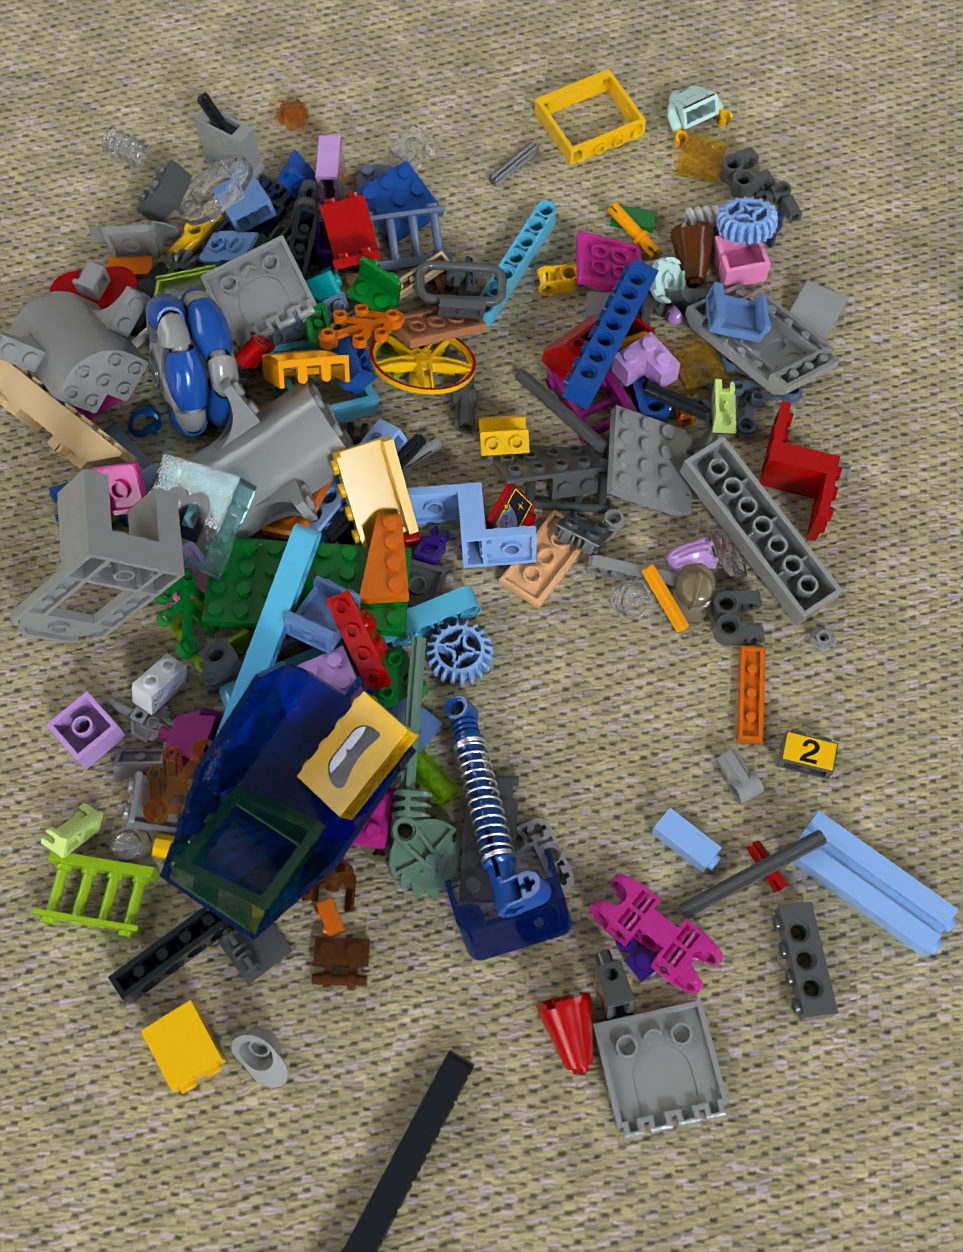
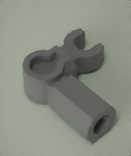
(782, 194)

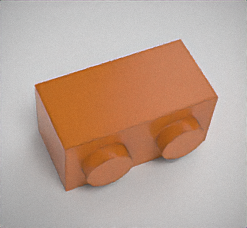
(328, 913)

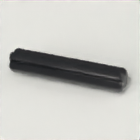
(677, 401)

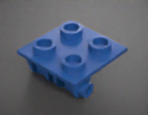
(294, 173)

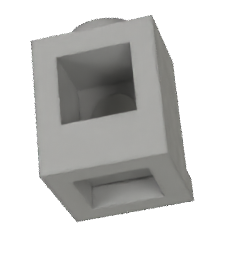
(92, 281)

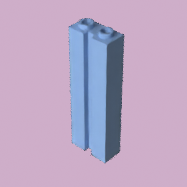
(877, 887)

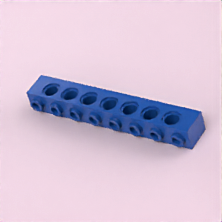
(610, 333)

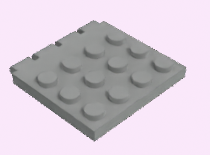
(260, 291)
(648, 462)
(661, 1069)

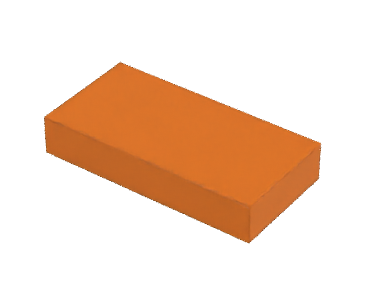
(137, 264)

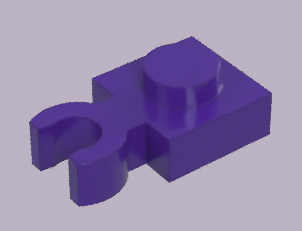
(431, 549)
(638, 960)

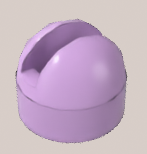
(674, 316)

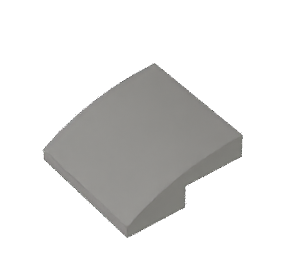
(819, 308)

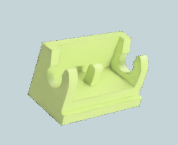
(723, 408)
(73, 832)

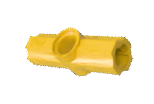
(195, 236)

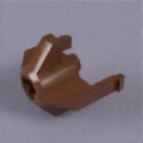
(338, 878)

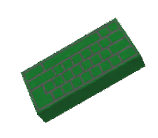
(642, 217)

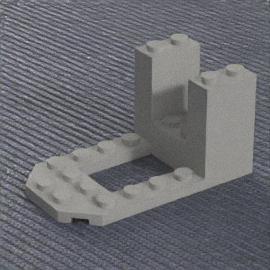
(92, 553)

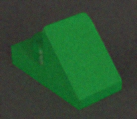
(314, 324)

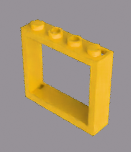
(581, 91)

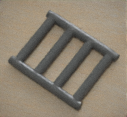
(577, 504)

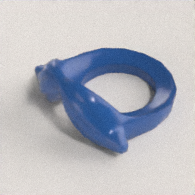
(150, 428)

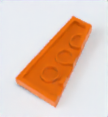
(385, 568)

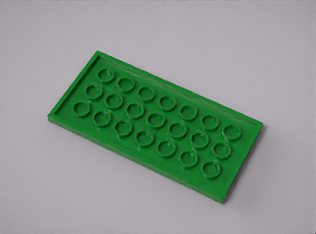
(250, 571)

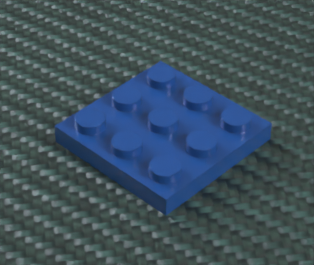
(398, 192)

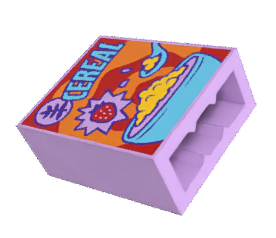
(330, 167)

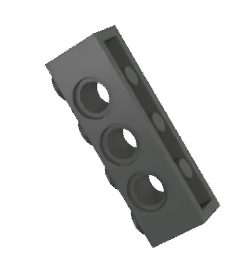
(803, 918)

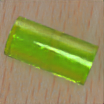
(435, 780)

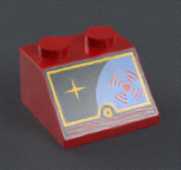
(511, 510)

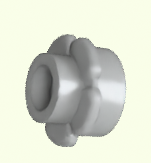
(614, 514)
(821, 645)

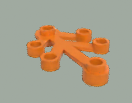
(390, 320)

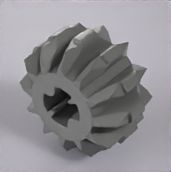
(182, 261)

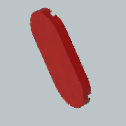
(119, 276)

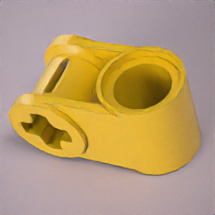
(559, 279)

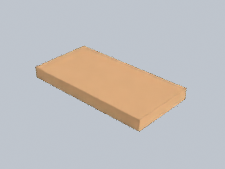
(554, 558)

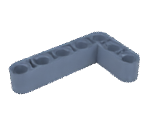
(148, 471)

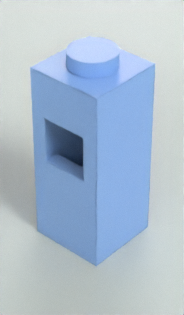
(687, 841)

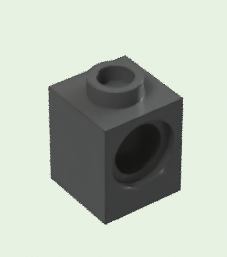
(219, 660)

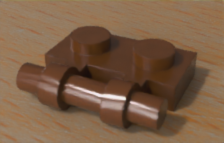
(341, 953)

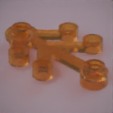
(175, 782)

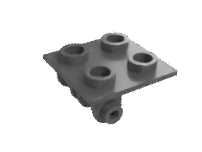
(578, 525)
(255, 956)

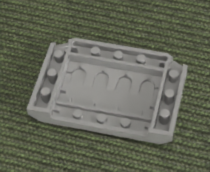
(783, 358)

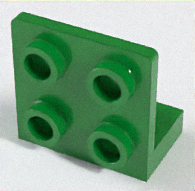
(375, 287)
(397, 666)

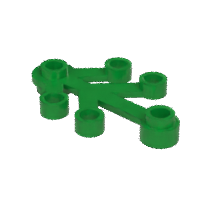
(188, 645)

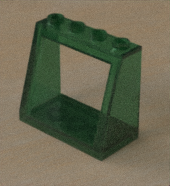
(231, 899)

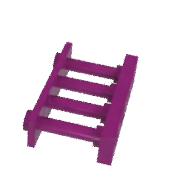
(615, 396)

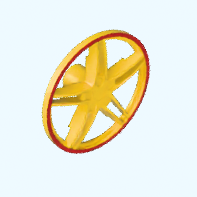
(422, 365)

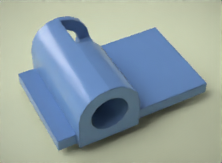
(227, 246)

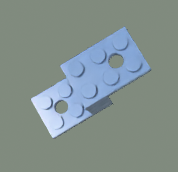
(479, 545)

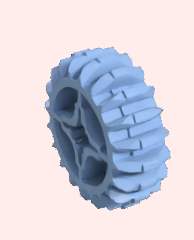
(747, 220)
(441, 646)

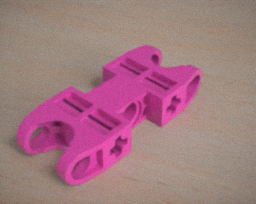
(656, 933)

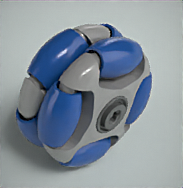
(190, 359)

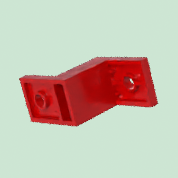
(349, 230)
(801, 471)

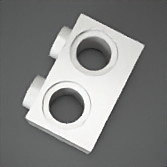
(159, 684)

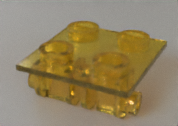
(701, 158)
(699, 367)

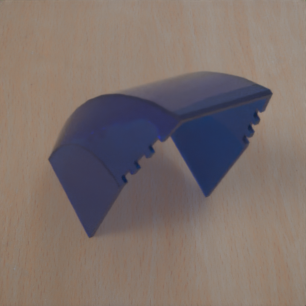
(263, 750)

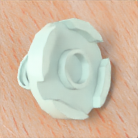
(668, 278)

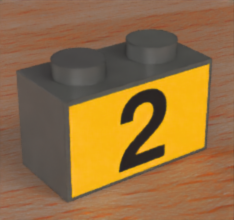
(807, 754)

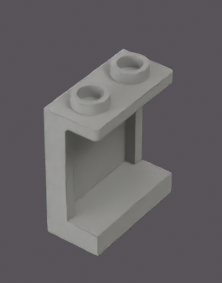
(140, 795)

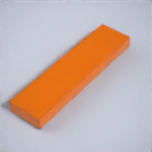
(750, 695)

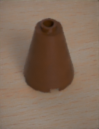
(693, 249)

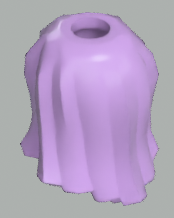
(692, 553)

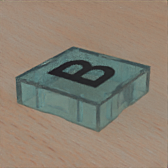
(209, 511)

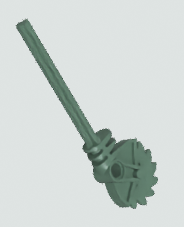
(429, 852)

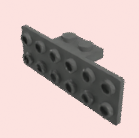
(570, 469)

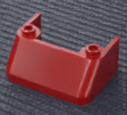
(562, 352)

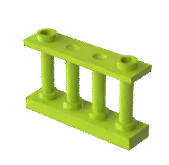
(89, 868)

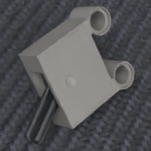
(226, 136)

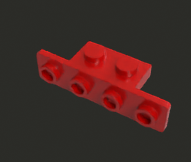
(361, 639)

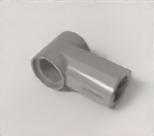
(741, 780)

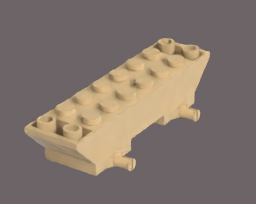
(72, 432)

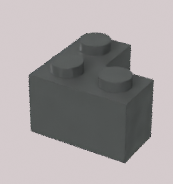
(164, 192)

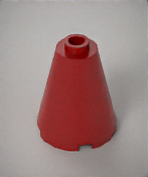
(570, 1029)

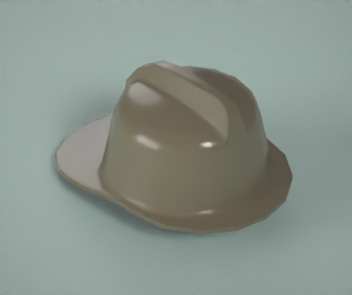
(694, 591)

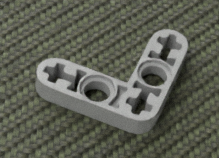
(542, 843)

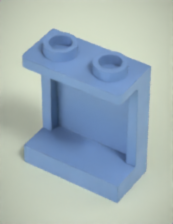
(737, 316)
(313, 619)

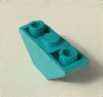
(324, 283)

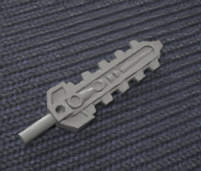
(142, 724)

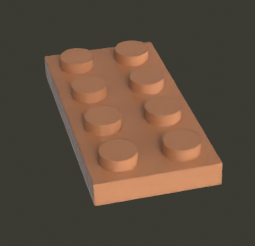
(426, 328)

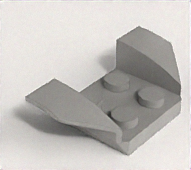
(135, 239)

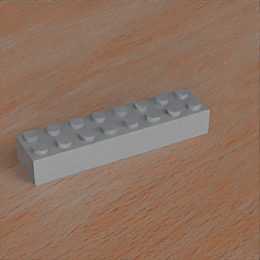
(760, 531)

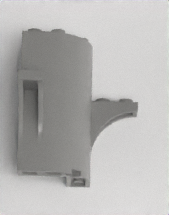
(79, 346)
(278, 450)

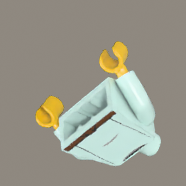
(692, 107)

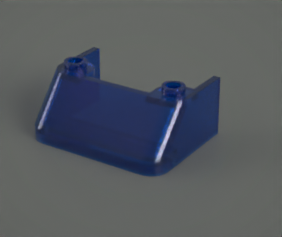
(509, 934)

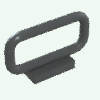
(457, 305)

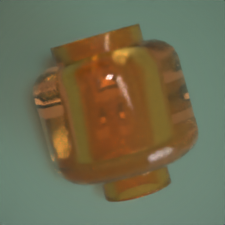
(293, 113)

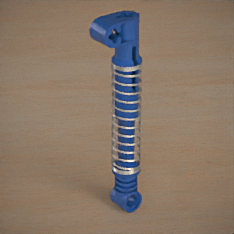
(498, 856)

